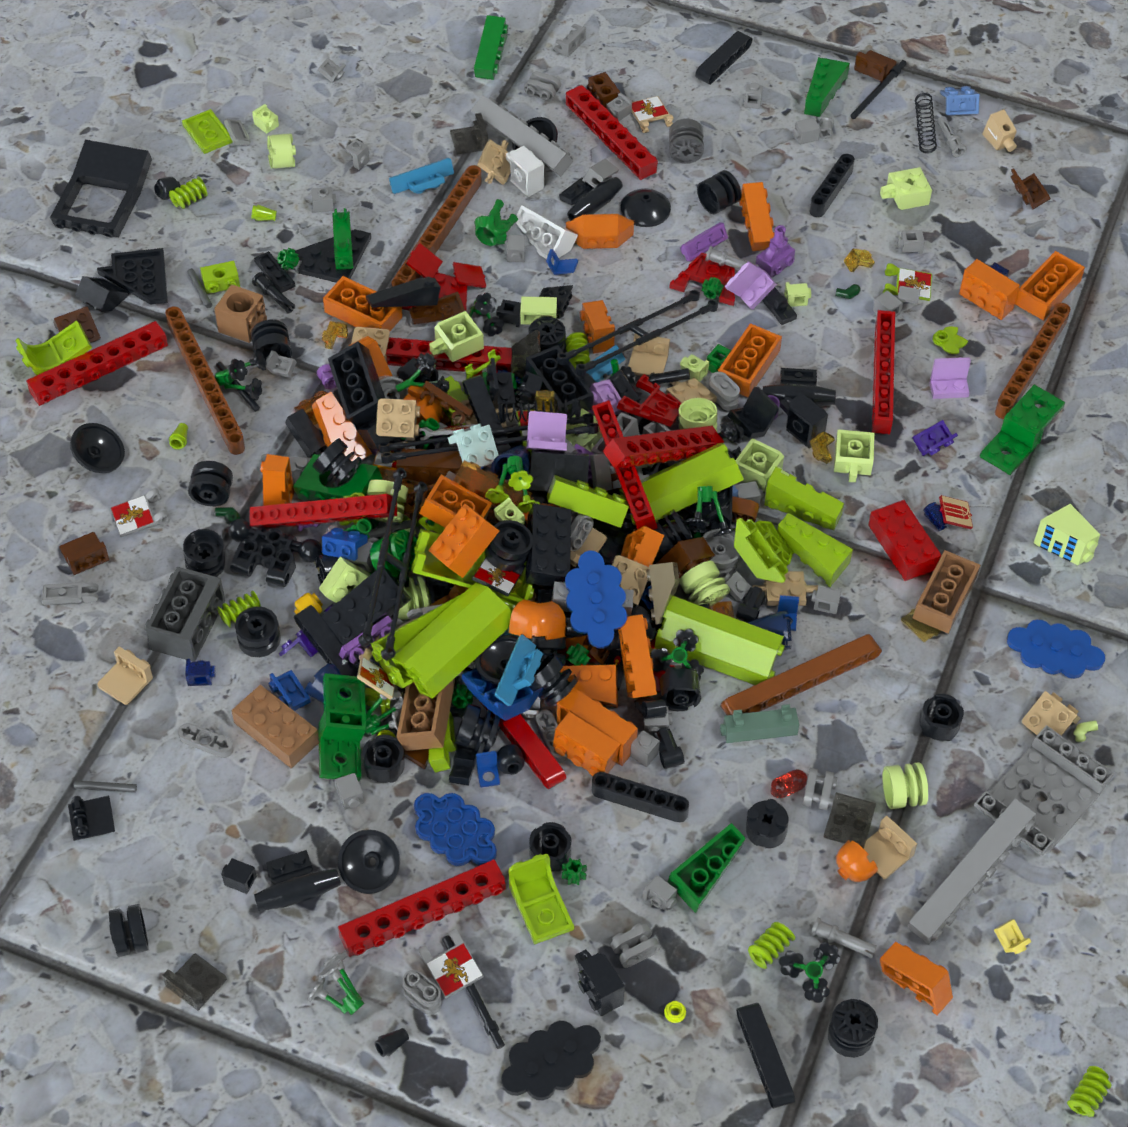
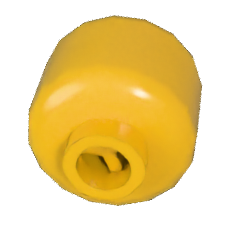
(307, 600)

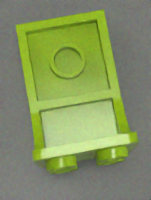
(56, 351)
(539, 899)

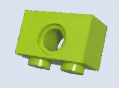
(219, 276)

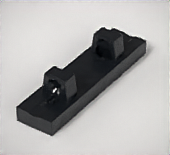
(779, 307)

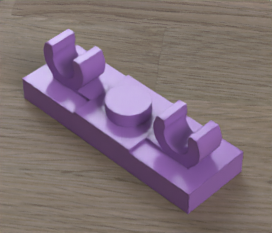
(703, 241)
(354, 647)

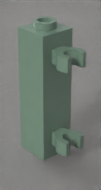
(760, 725)

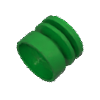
(397, 548)

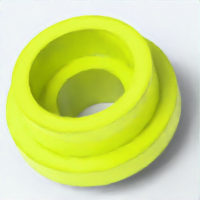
(675, 1006)

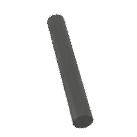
(199, 287)
(123, 787)

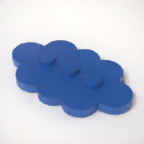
(595, 599)
(1055, 649)
(455, 829)

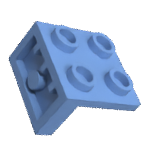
(961, 100)

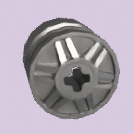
(686, 141)

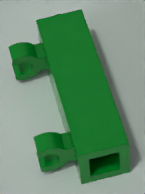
(342, 240)

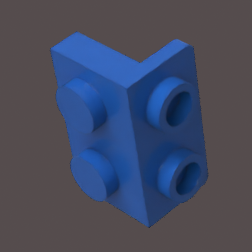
(343, 543)
(289, 690)

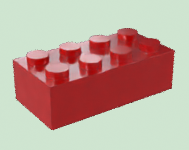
(904, 540)

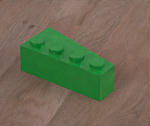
(491, 47)
(824, 84)
(703, 870)

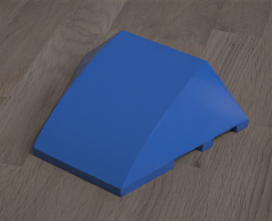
(485, 693)

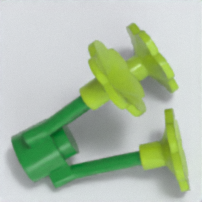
(519, 481)

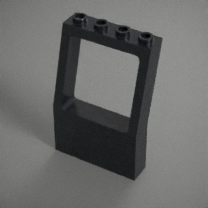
(106, 167)

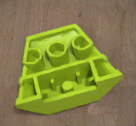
(762, 549)

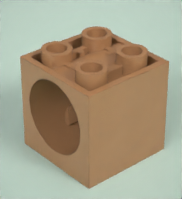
(239, 312)

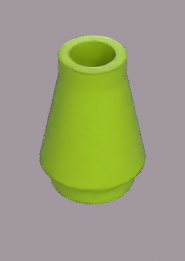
(263, 213)
(178, 438)

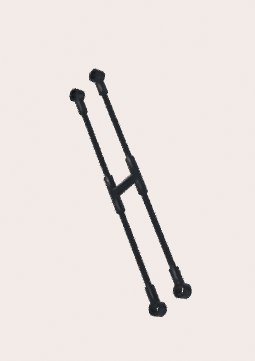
(562, 358)
(388, 457)
(366, 639)

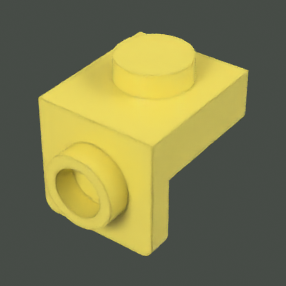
(1011, 937)

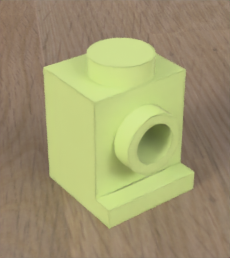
(265, 119)
(797, 294)
(697, 367)
(506, 508)

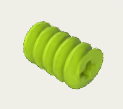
(188, 192)
(576, 341)
(233, 610)
(769, 943)
(1090, 1091)

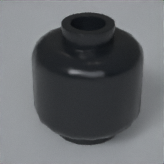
(164, 186)
(510, 759)

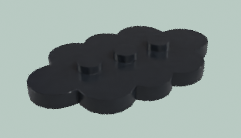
(551, 1060)

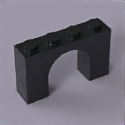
(306, 433)

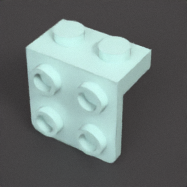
(475, 445)

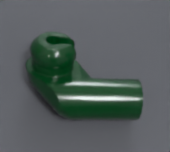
(848, 293)
(228, 512)

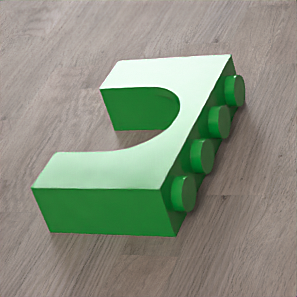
(312, 486)

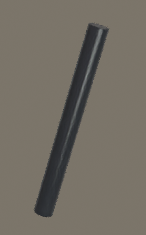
(245, 395)

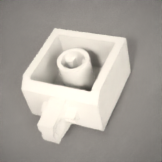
(526, 170)

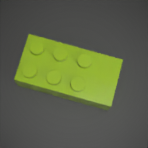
(588, 501)

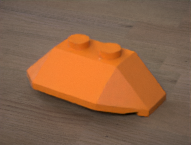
(601, 230)

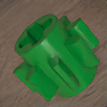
(288, 258)
(712, 288)
(578, 655)
(461, 696)
(574, 871)

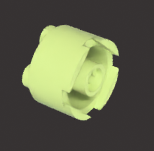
(281, 151)

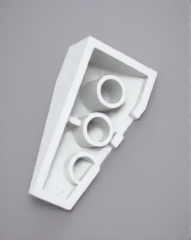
(545, 233)

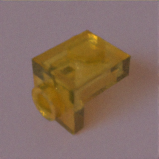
(858, 258)
(334, 330)
(545, 396)
(819, 446)

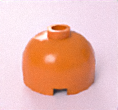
(854, 863)

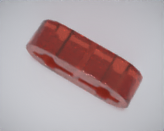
(787, 781)

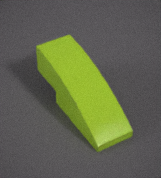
(439, 757)

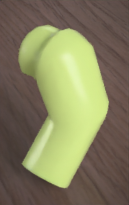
(1082, 728)

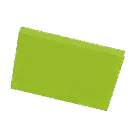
(207, 131)

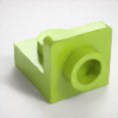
(372, 696)

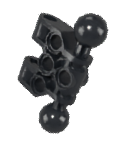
(262, 544)

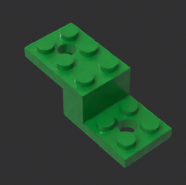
(1022, 429)
(341, 726)

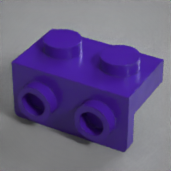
(933, 438)

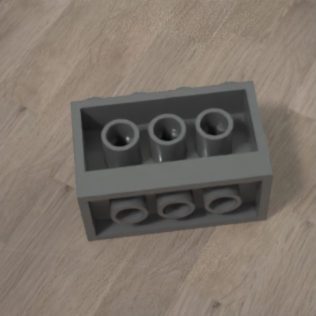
(185, 614)

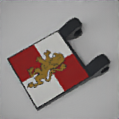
(497, 579)

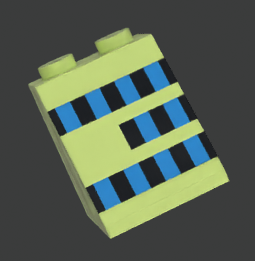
(1068, 535)

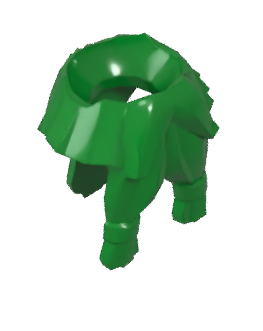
(491, 228)

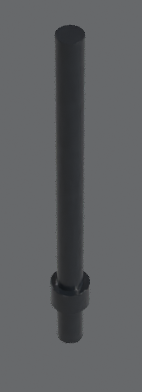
(894, 72)
(490, 1025)

